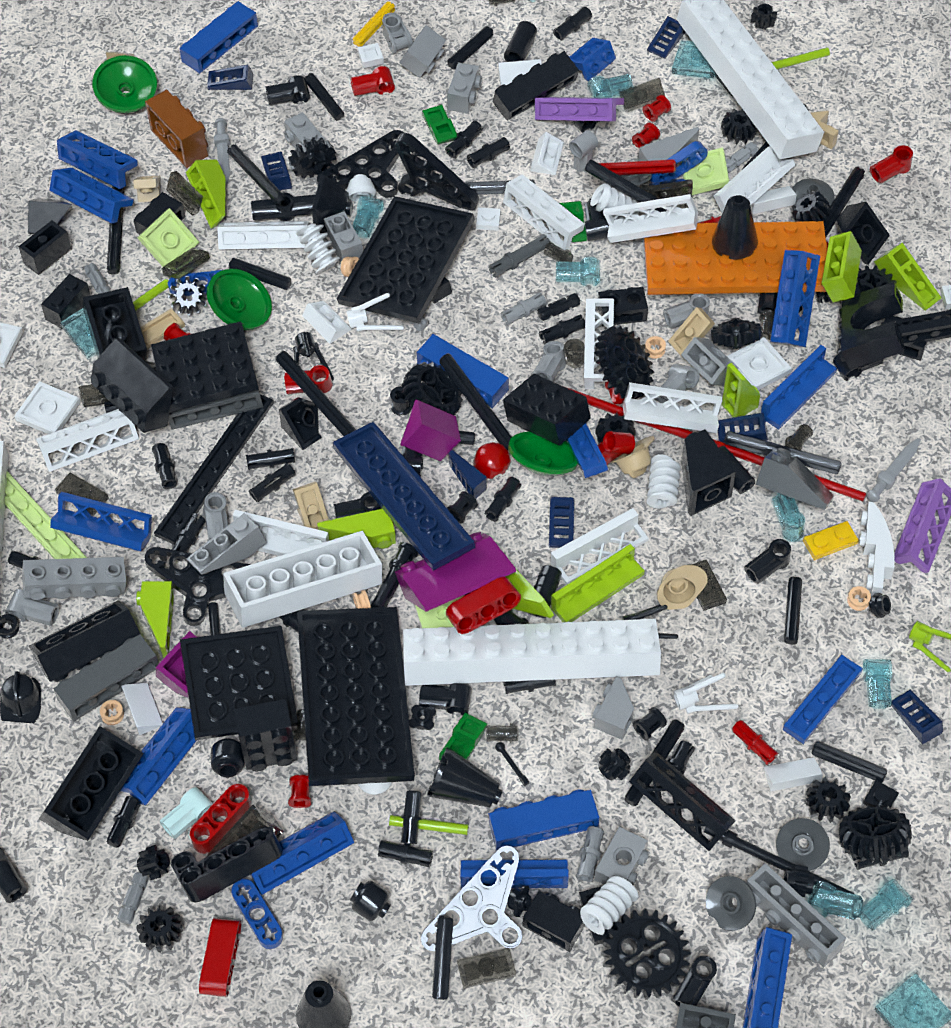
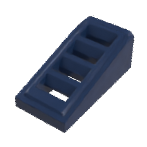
(671, 24)
(243, 79)
(279, 177)
(741, 421)
(468, 475)
(561, 508)
(925, 730)

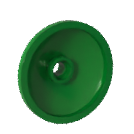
(122, 75)
(239, 297)
(541, 455)

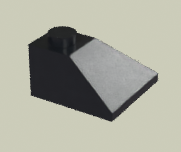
(328, 201)
(865, 228)

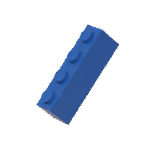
(218, 37)
(488, 381)
(543, 819)

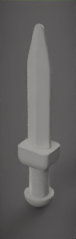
(222, 142)
(887, 478)

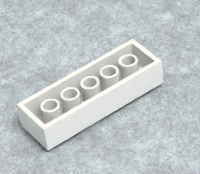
(302, 579)

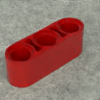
(483, 605)
(222, 807)
(218, 957)

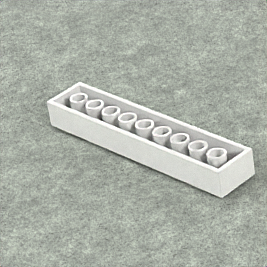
(750, 77)
(532, 652)

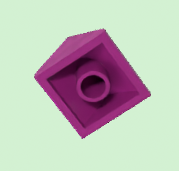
(430, 431)

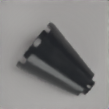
(736, 230)
(463, 782)
(323, 1007)

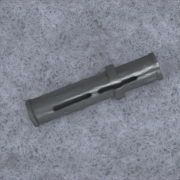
(511, 260)

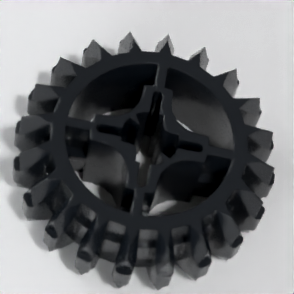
(433, 390)
(875, 833)

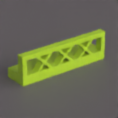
(596, 585)

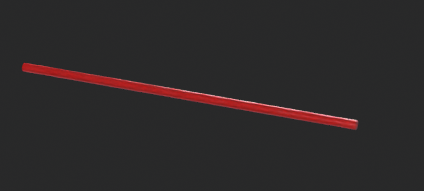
(737, 452)

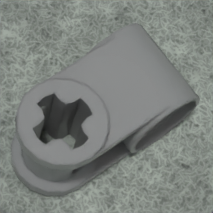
(395, 32)

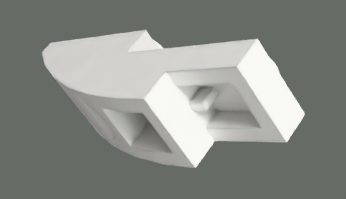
(879, 546)

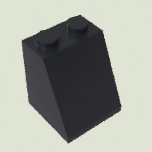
(705, 472)

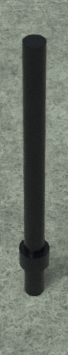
(731, 840)

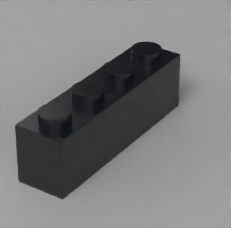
(538, 82)

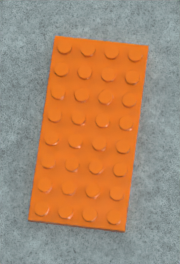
(690, 265)

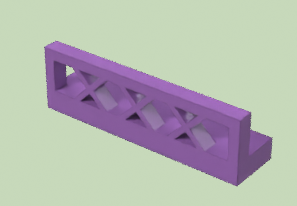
(576, 108)
(920, 521)

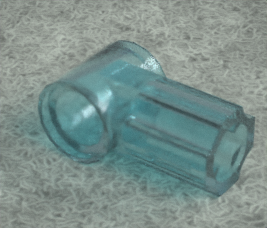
(607, 88)
(367, 213)
(585, 271)
(789, 516)
(878, 682)
(829, 900)
(886, 903)

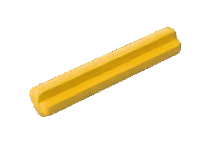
(373, 24)

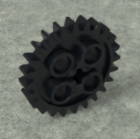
(623, 360)
(659, 975)

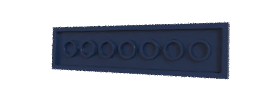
(404, 496)

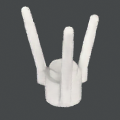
(358, 316)
(687, 696)

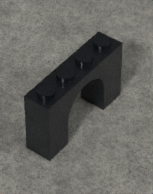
(864, 345)

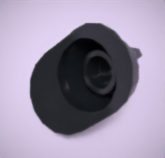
(20, 699)

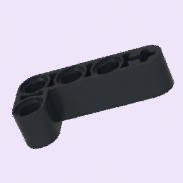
(227, 865)

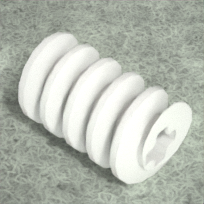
(610, 197)
(317, 247)
(663, 482)
(608, 904)

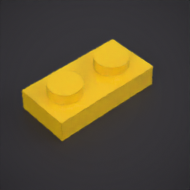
(830, 540)

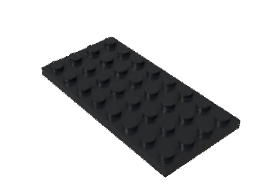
(354, 697)

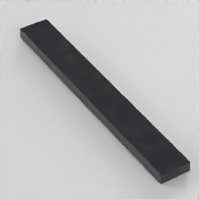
(211, 471)

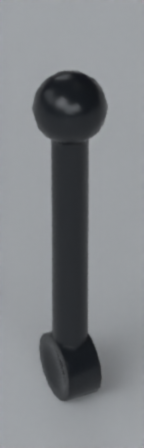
(500, 747)

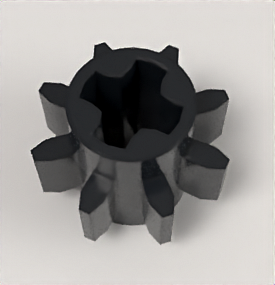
(763, 16)
(614, 764)
(153, 862)
(800, 880)

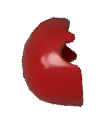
(492, 459)

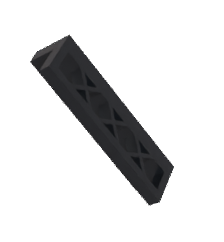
(924, 327)
(684, 796)

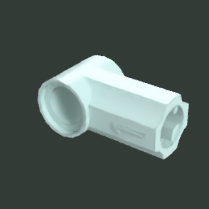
(189, 811)

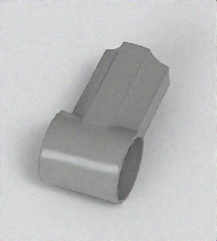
(582, 149)
(677, 314)
(551, 361)
(680, 378)
(215, 519)
(33, 610)

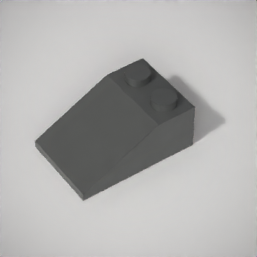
(793, 479)

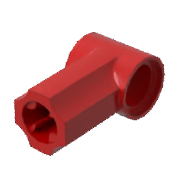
(378, 81)
(892, 165)
(315, 373)
(616, 444)

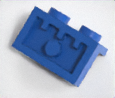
(593, 57)

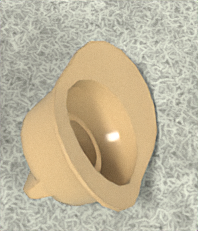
(636, 462)
(681, 586)

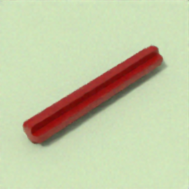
(641, 167)

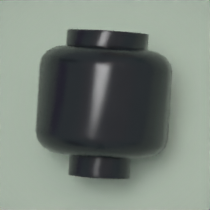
(227, 757)
(370, 900)

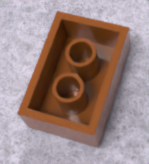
(177, 128)

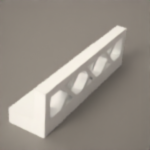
(755, 178)
(542, 207)
(653, 222)
(260, 235)
(590, 335)
(670, 412)
(80, 433)
(279, 536)
(595, 539)

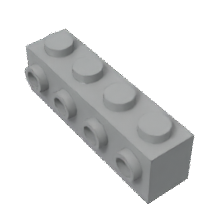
(73, 578)
(795, 916)

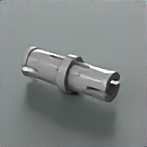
(523, 308)
(590, 854)

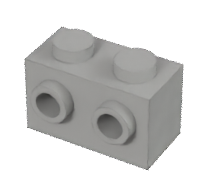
(423, 51)
(463, 88)
(300, 128)

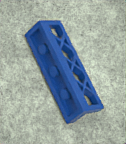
(91, 160)
(89, 193)
(791, 297)
(797, 388)
(103, 527)
(161, 756)
(304, 851)
(529, 872)
(767, 979)

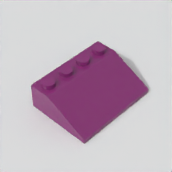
(456, 578)

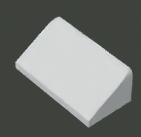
(510, 70)
(547, 154)
(774, 199)
(325, 321)
(142, 707)
(793, 774)

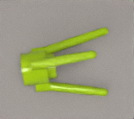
(924, 634)

